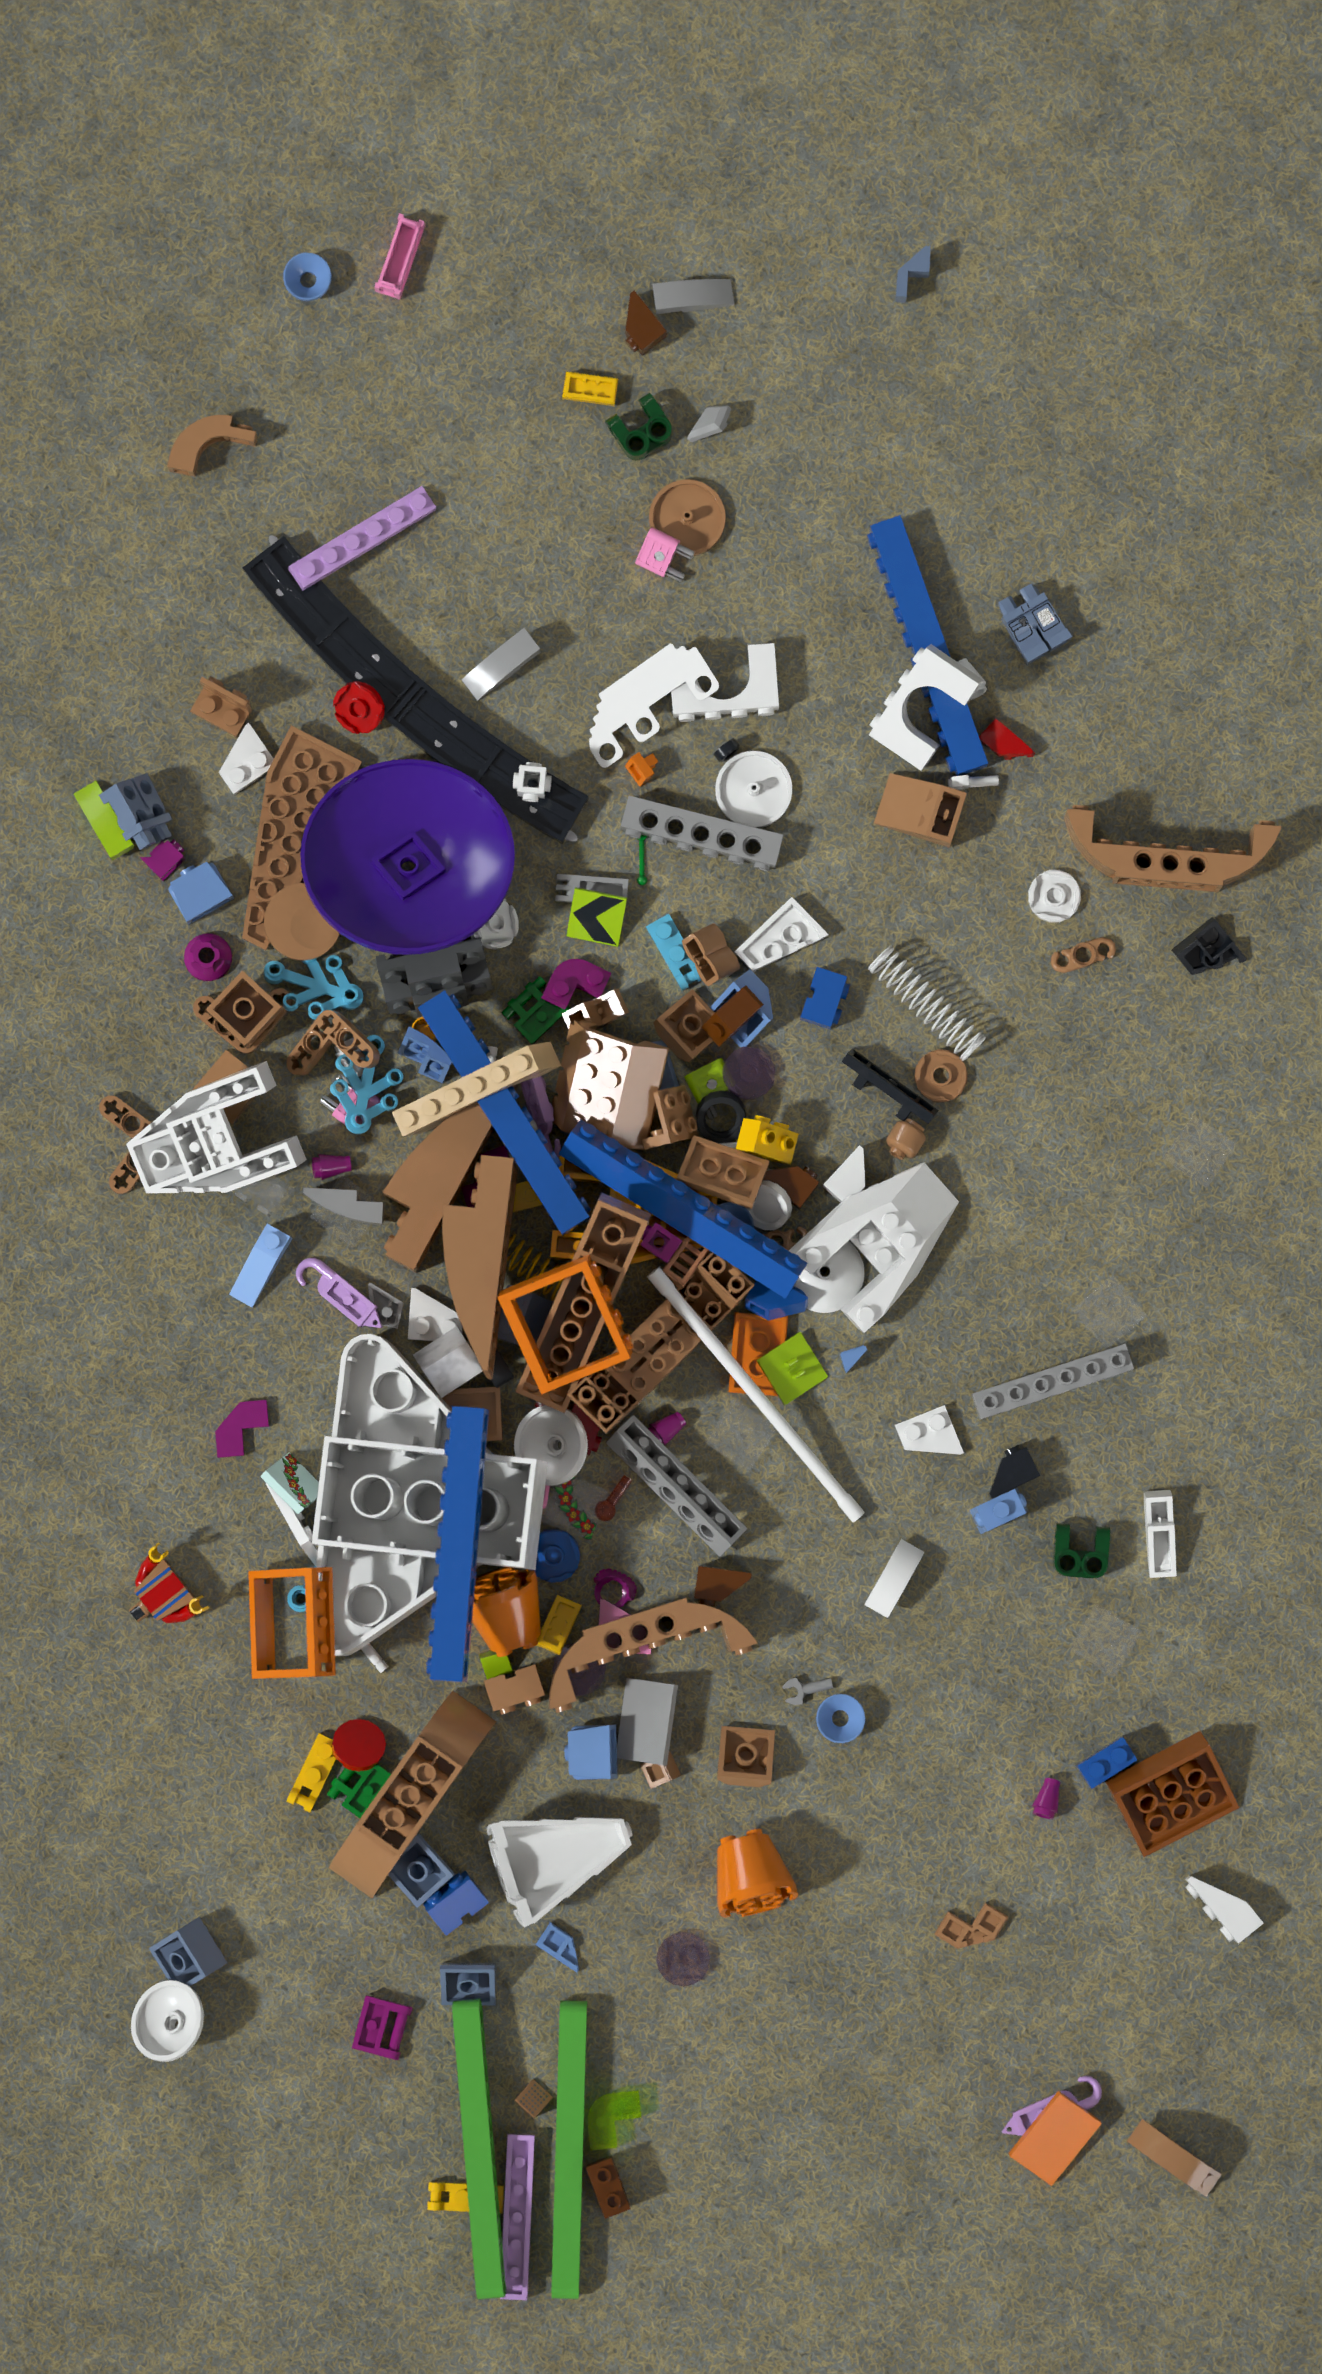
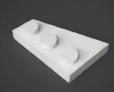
(780, 936)
(302, 1533)

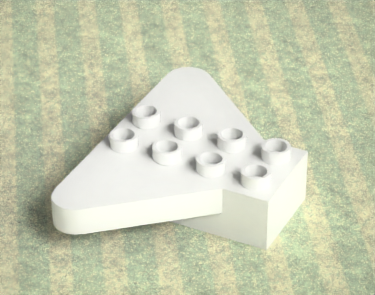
(385, 1490)

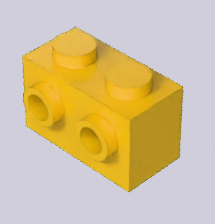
(767, 1140)

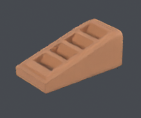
(678, 1281)

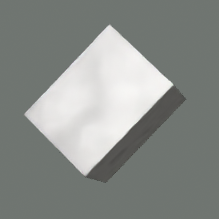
(448, 1362)

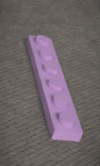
(362, 538)
(517, 2214)

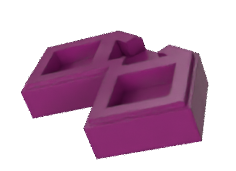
(230, 1433)

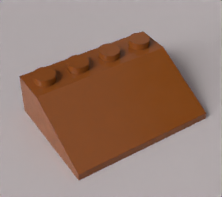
(1172, 1793)

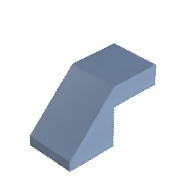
(916, 267)

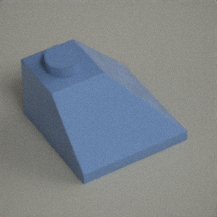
(760, 1018)

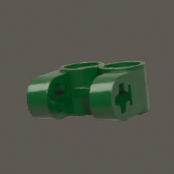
(644, 433)
(1080, 1558)

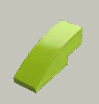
(103, 821)

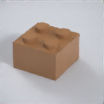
(244, 1009)

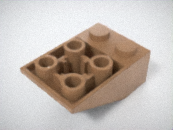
(920, 809)

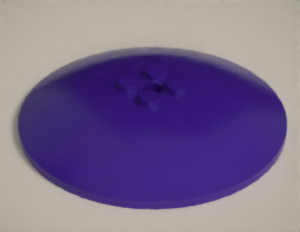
(399, 816)

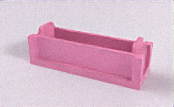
(400, 257)

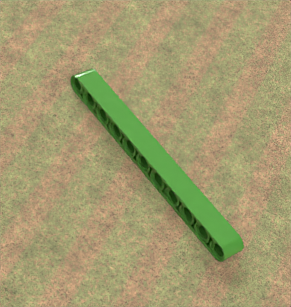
(479, 2149)
(569, 2149)

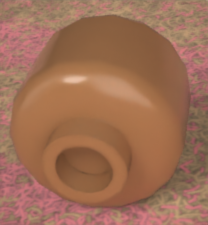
(906, 1139)

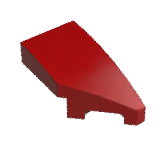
(1004, 741)

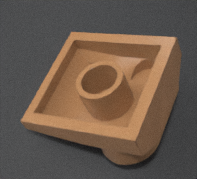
(682, 1026)
(745, 1756)

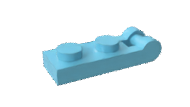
(670, 945)

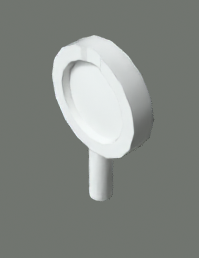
(771, 1207)

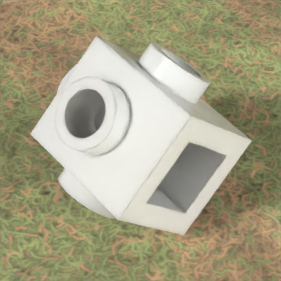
(529, 772)

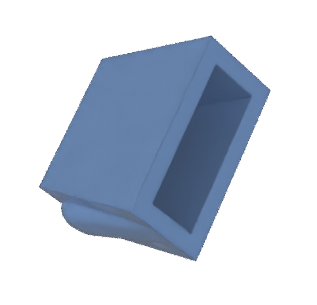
(199, 891)
(999, 1510)
(592, 1752)

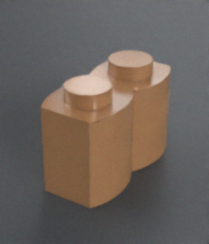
(711, 954)

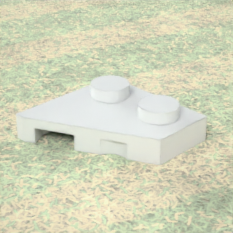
(246, 761)

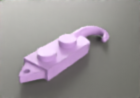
(540, 1109)
(341, 1294)
(1025, 2116)

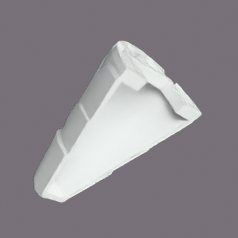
(552, 1858)

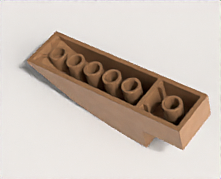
(432, 1179)
(478, 1253)
(575, 1316)

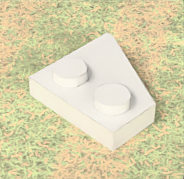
(429, 1318)
(930, 1433)

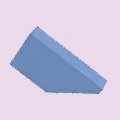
(559, 1945)

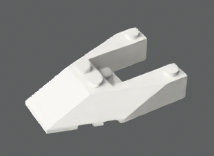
(195, 1147)
(894, 1230)

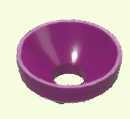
(208, 971)

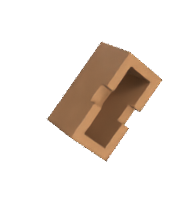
(508, 1692)

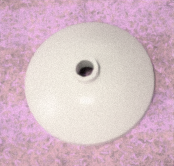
(839, 1287)
(539, 1438)
(156, 2017)

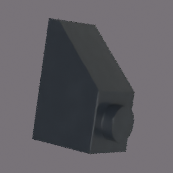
(1013, 1471)

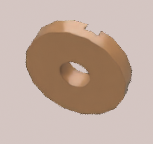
(941, 1091)

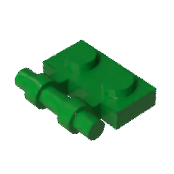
(539, 1017)
(364, 1791)

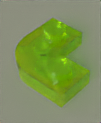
(604, 2113)

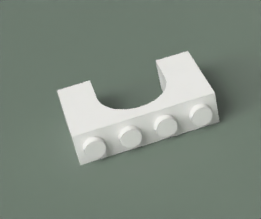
(758, 696)
(894, 727)

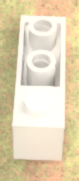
(1233, 1913)

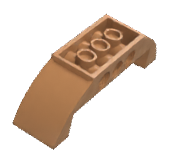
(1121, 865)
(661, 1343)
(683, 1618)
(411, 1794)

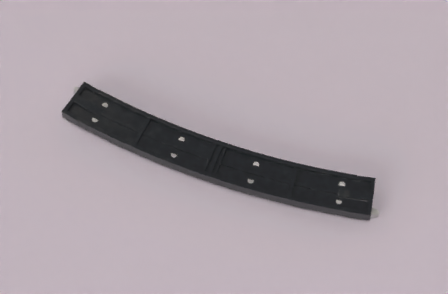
(408, 701)

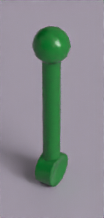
(641, 880)

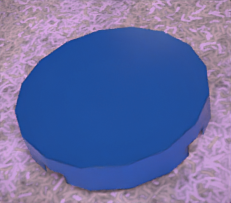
(556, 1555)

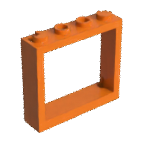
(526, 1341)
(318, 1622)

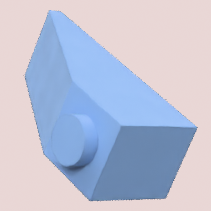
(260, 1265)

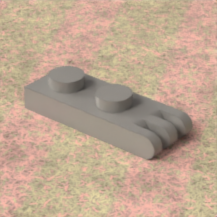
(600, 884)

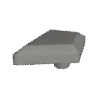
(710, 423)
(388, 1306)

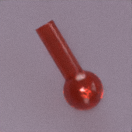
(606, 1510)

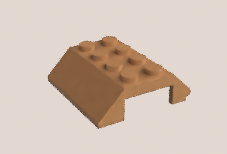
(608, 1084)

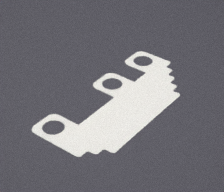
(639, 689)

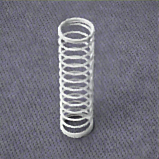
(977, 1039)

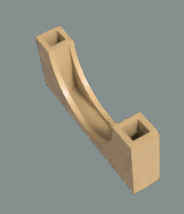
(510, 1070)

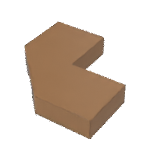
(983, 1929)

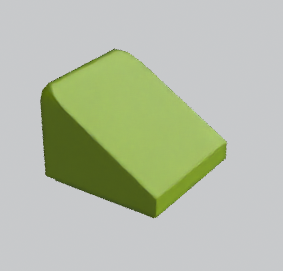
(493, 1665)

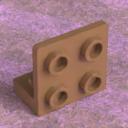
(221, 707)
(675, 1118)

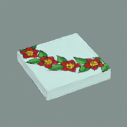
(292, 1483)

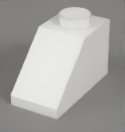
(849, 1177)

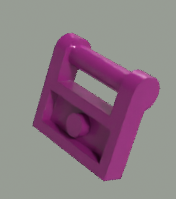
(373, 2024)

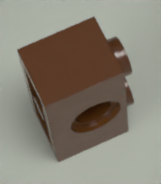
(608, 2187)

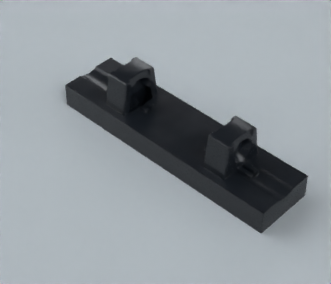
(908, 1099)

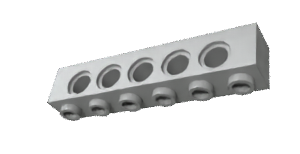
(639, 808)
(1052, 1381)
(676, 1485)

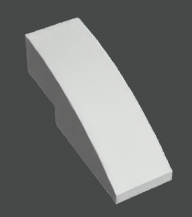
(1160, 1533)

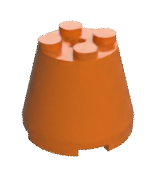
(507, 1609)
(751, 1875)

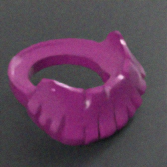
(605, 1576)

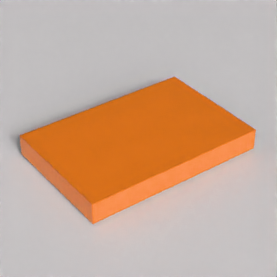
(751, 1340)
(1055, 2138)

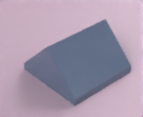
(420, 1871)
(467, 1982)

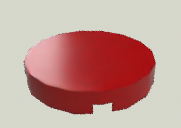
(358, 707)
(358, 1744)

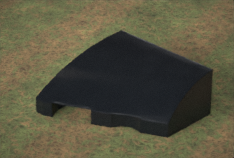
(1199, 952)

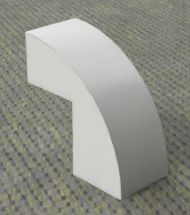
(894, 1578)

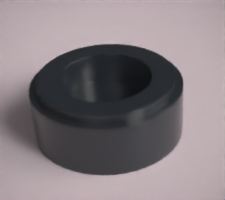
(726, 750)

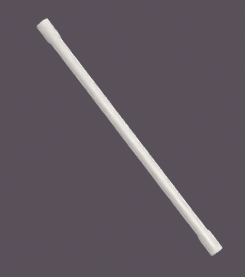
(667, 1289)

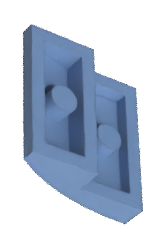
(428, 1053)

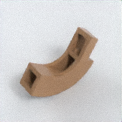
(200, 435)
(1173, 2158)

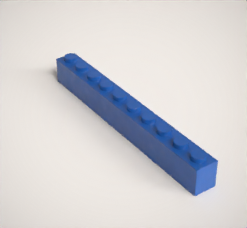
(921, 630)
(506, 1116)
(683, 1208)
(458, 1544)

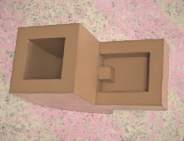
(598, 1011)

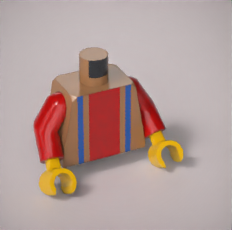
(163, 1592)

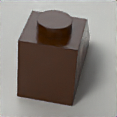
(642, 326)
(732, 1016)
(796, 1182)
(717, 1584)

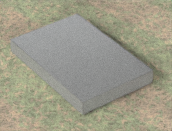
(646, 1721)

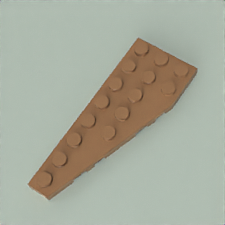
(293, 787)

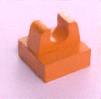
(641, 768)

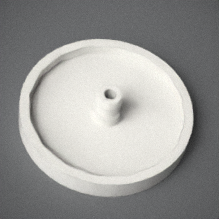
(753, 789)

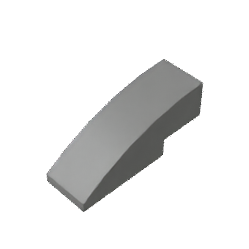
(692, 295)
(501, 664)
(346, 1204)

